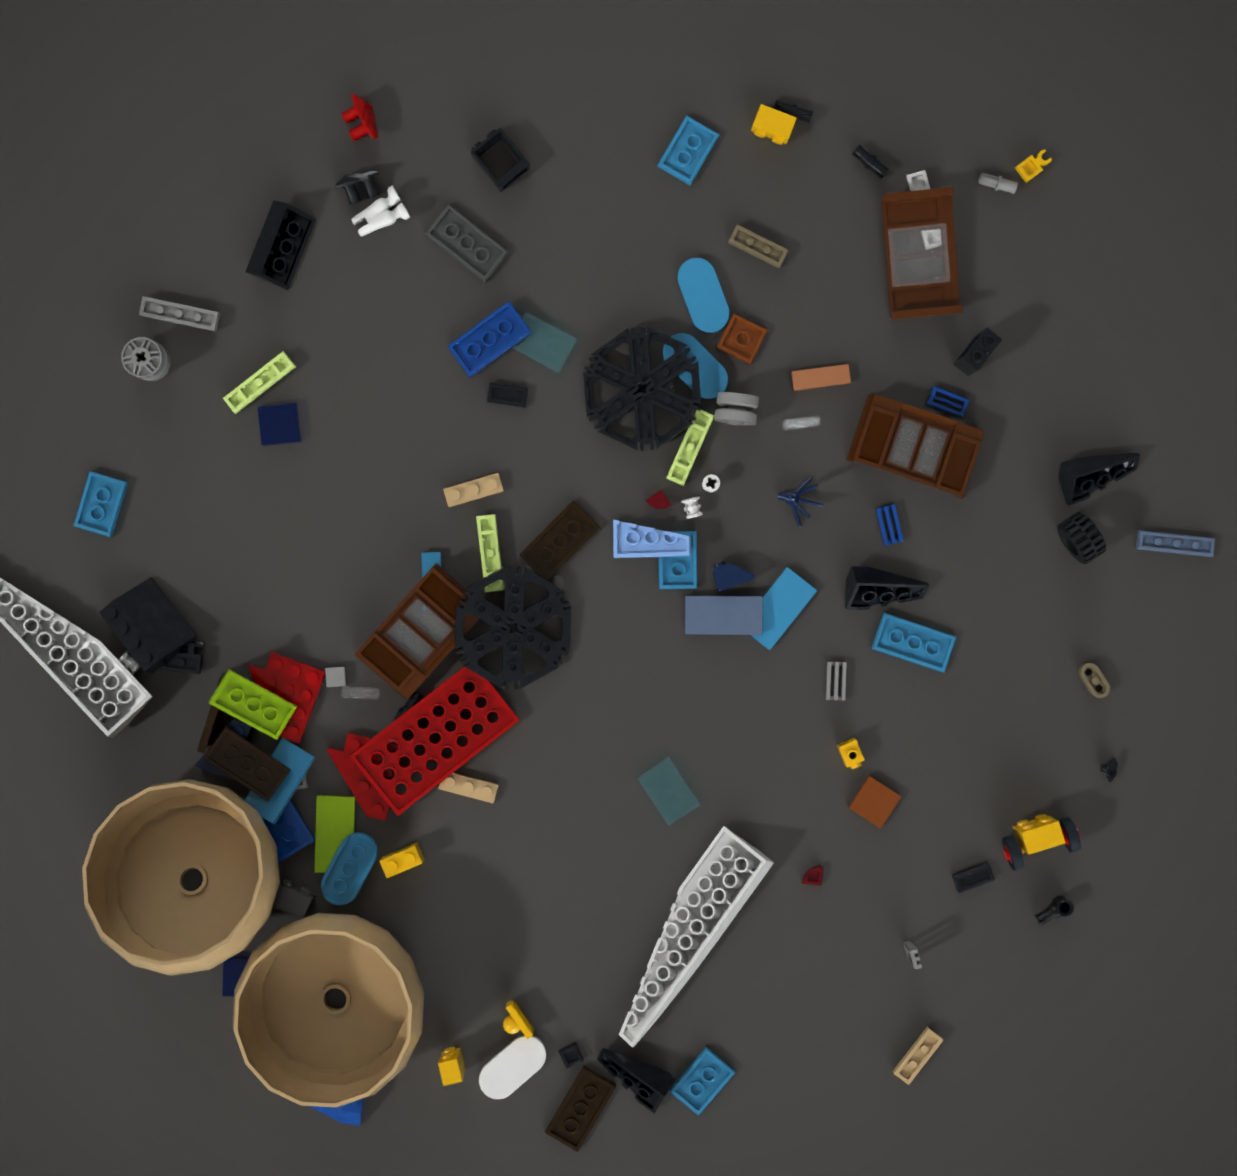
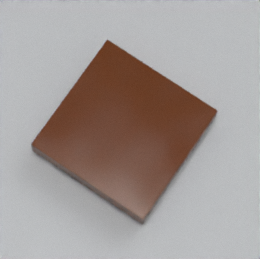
(741, 338)
(874, 801)

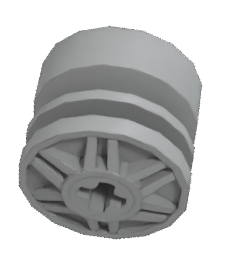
(156, 363)

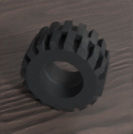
(1081, 538)

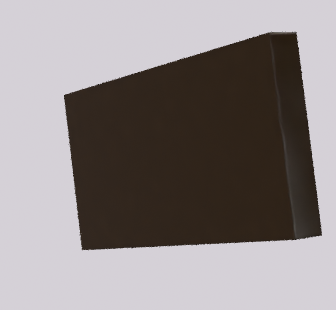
(559, 541)
(209, 724)
(247, 763)
(580, 1108)

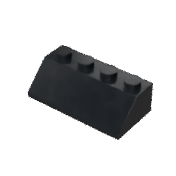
(280, 244)

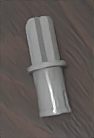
(997, 183)

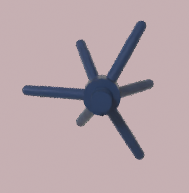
(793, 499)

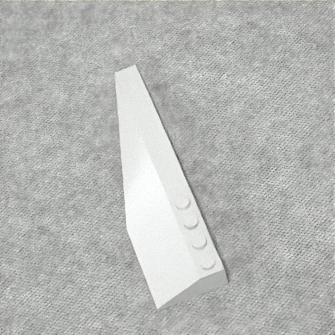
(74, 661)
(697, 920)

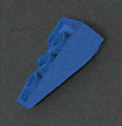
(346, 1114)

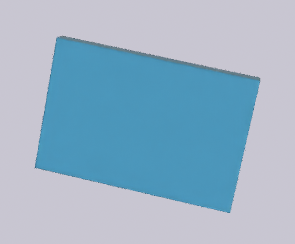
(688, 150)
(100, 504)
(682, 570)
(702, 1081)

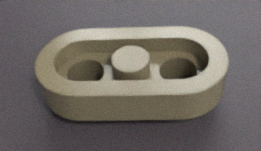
(1093, 679)

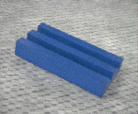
(932, 396)
(889, 524)

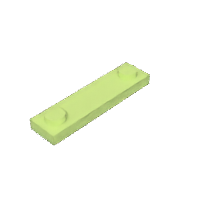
(259, 382)
(690, 447)
(489, 549)

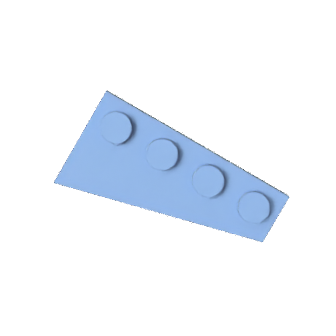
(640, 541)

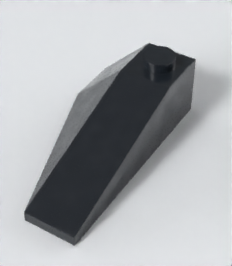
(645, 1080)

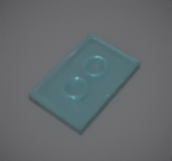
(545, 343)
(668, 791)

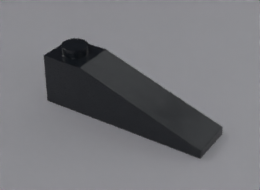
(1087, 474)
(873, 586)

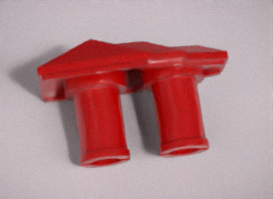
(364, 111)

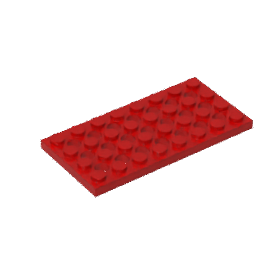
(446, 766)

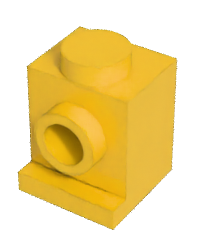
(846, 748)

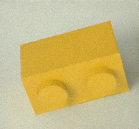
(773, 124)
(402, 860)
(451, 1066)

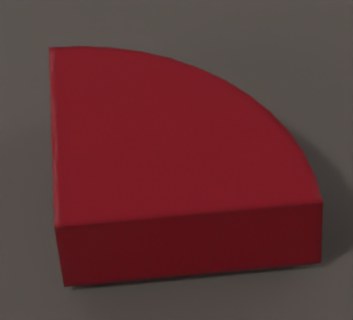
(658, 501)
(813, 876)

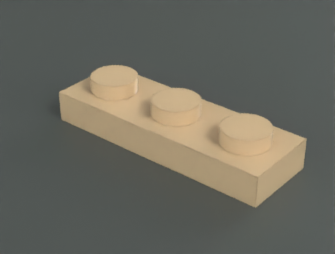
(473, 490)
(470, 787)
(918, 1055)

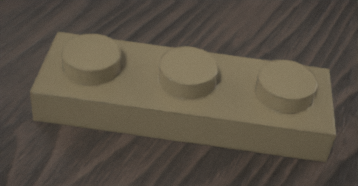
(758, 246)

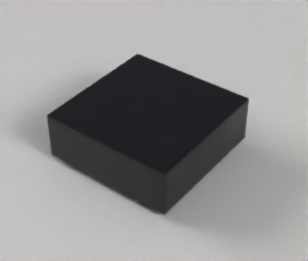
(571, 1055)

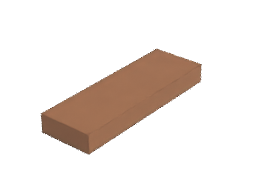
(820, 377)

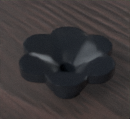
(1110, 769)

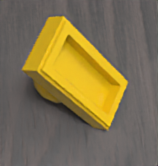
(517, 1021)

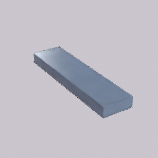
(1175, 543)

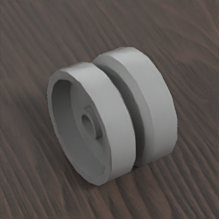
(736, 410)

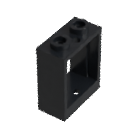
(510, 176)
(975, 353)

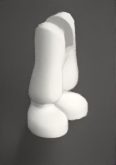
(379, 215)

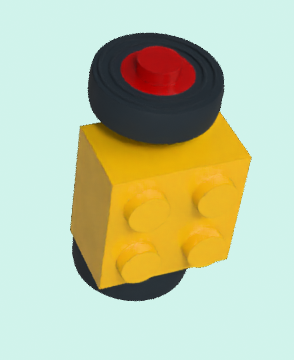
(1037, 836)

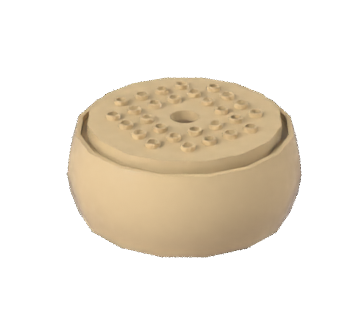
(139, 867)
(301, 1042)

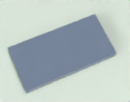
(723, 615)

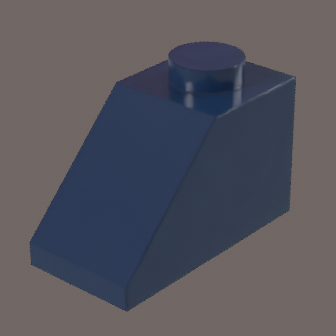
(729, 575)

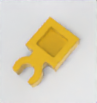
(1032, 167)

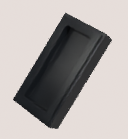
(507, 395)
(973, 877)

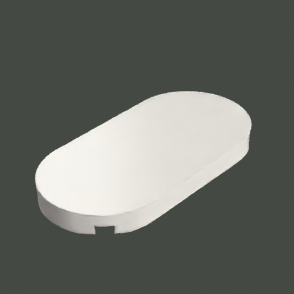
(512, 1067)

